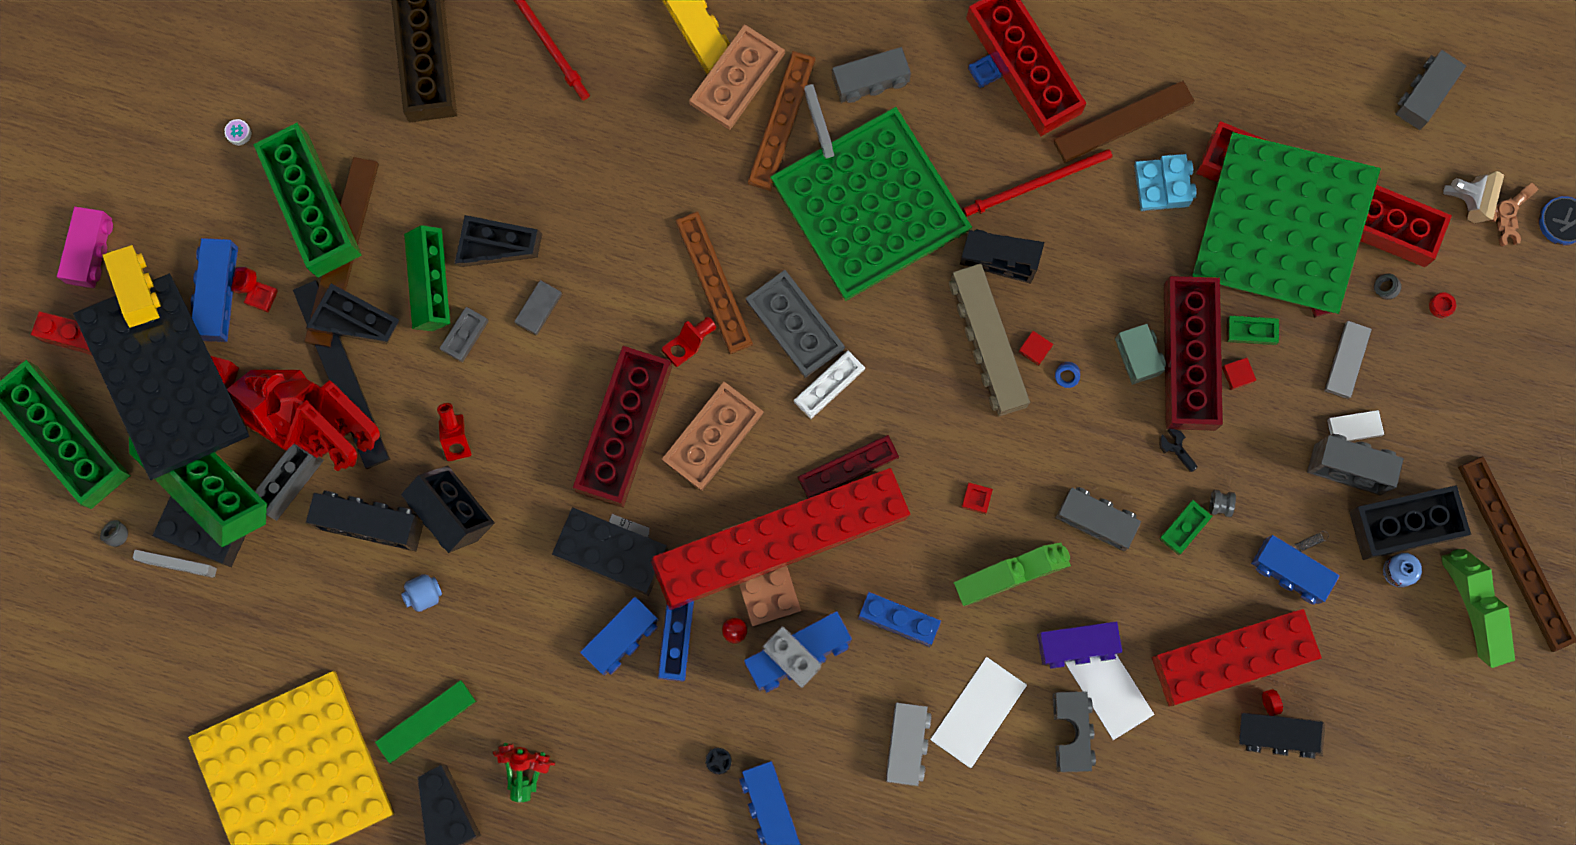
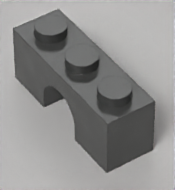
(1075, 709)

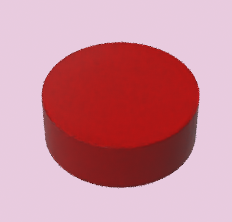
(1442, 305)
(1272, 702)

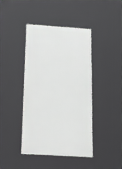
(1112, 694)
(978, 712)

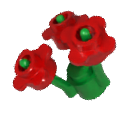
(519, 760)

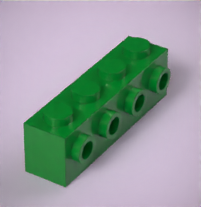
(427, 278)

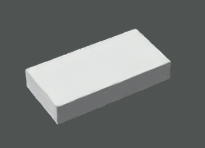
(1357, 426)

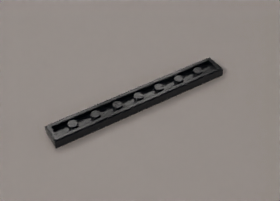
(341, 373)

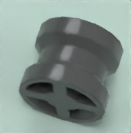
(1222, 503)

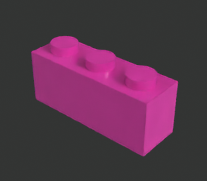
(85, 247)

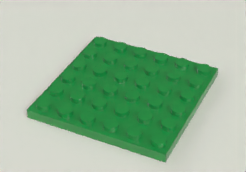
(871, 204)
(1286, 222)

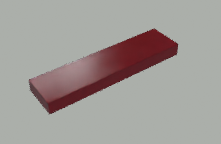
(848, 467)

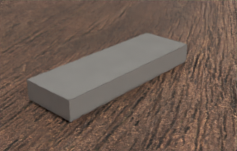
(819, 121)
(1348, 360)
(174, 563)

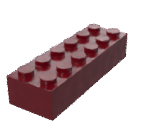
(1193, 353)
(622, 426)

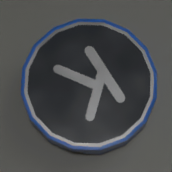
(1559, 220)

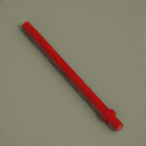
(981, 205)

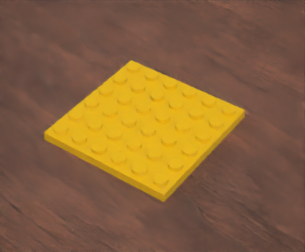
(292, 770)

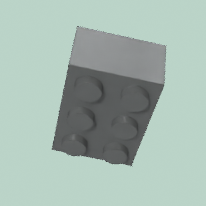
(1355, 464)

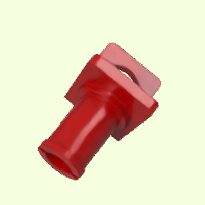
(689, 339)
(452, 432)

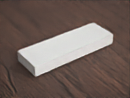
(829, 384)

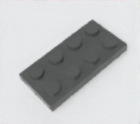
(795, 323)

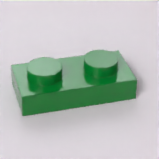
(1253, 330)
(1185, 527)

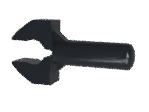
(1177, 448)

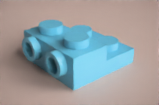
(1165, 183)

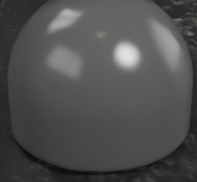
(1393, 292)
(119, 535)

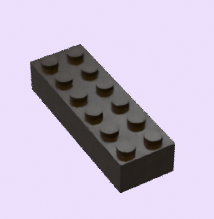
(424, 59)

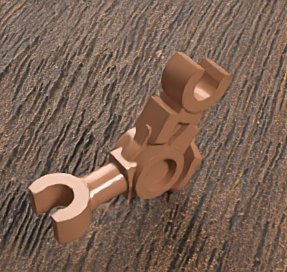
(1506, 215)

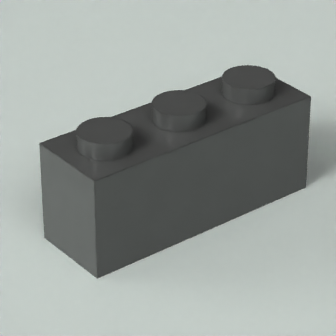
(871, 75)
(1429, 89)
(287, 480)
(1098, 518)

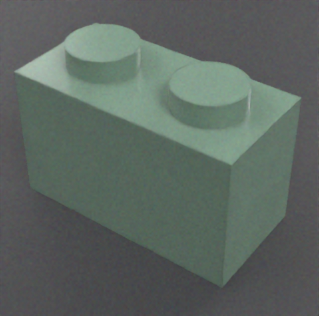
(1140, 353)

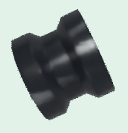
(718, 761)

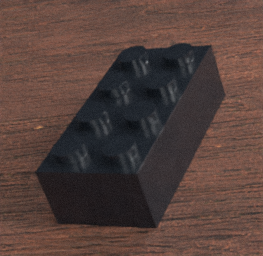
(365, 521)
(1409, 522)
(608, 551)

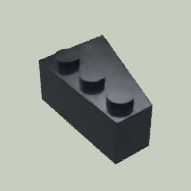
(494, 242)
(1002, 255)
(351, 318)
(1282, 735)
(444, 810)

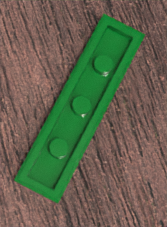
(425, 722)

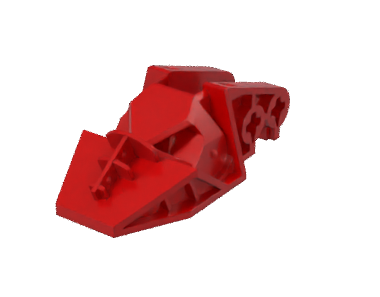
(301, 413)

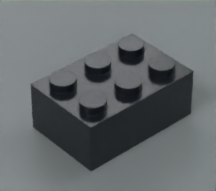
(447, 508)
(183, 531)

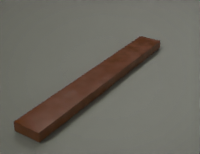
(354, 206)
(1517, 554)

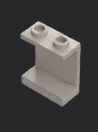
(792, 657)

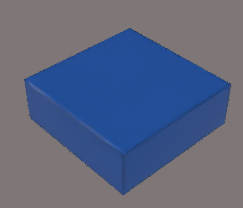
(984, 71)

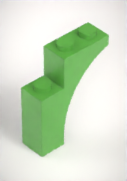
(1012, 573)
(1487, 613)

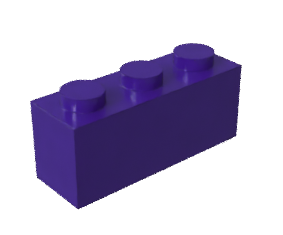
(1079, 644)

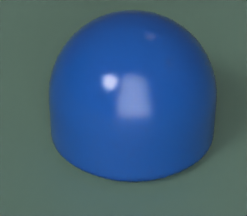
(1067, 366)

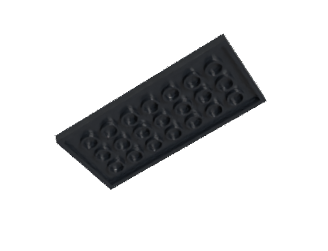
(162, 381)

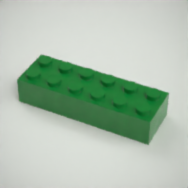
(307, 200)
(59, 435)
(214, 497)

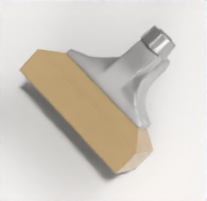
(1479, 195)

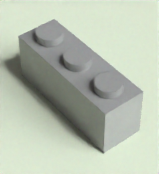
(908, 744)

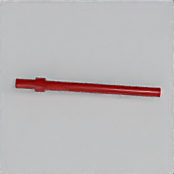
(571, 76)

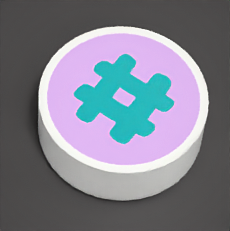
(237, 132)

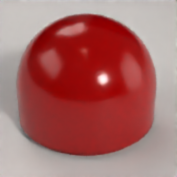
(734, 630)

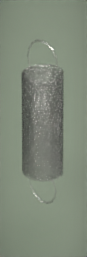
(1310, 542)

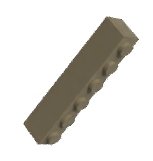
(989, 340)

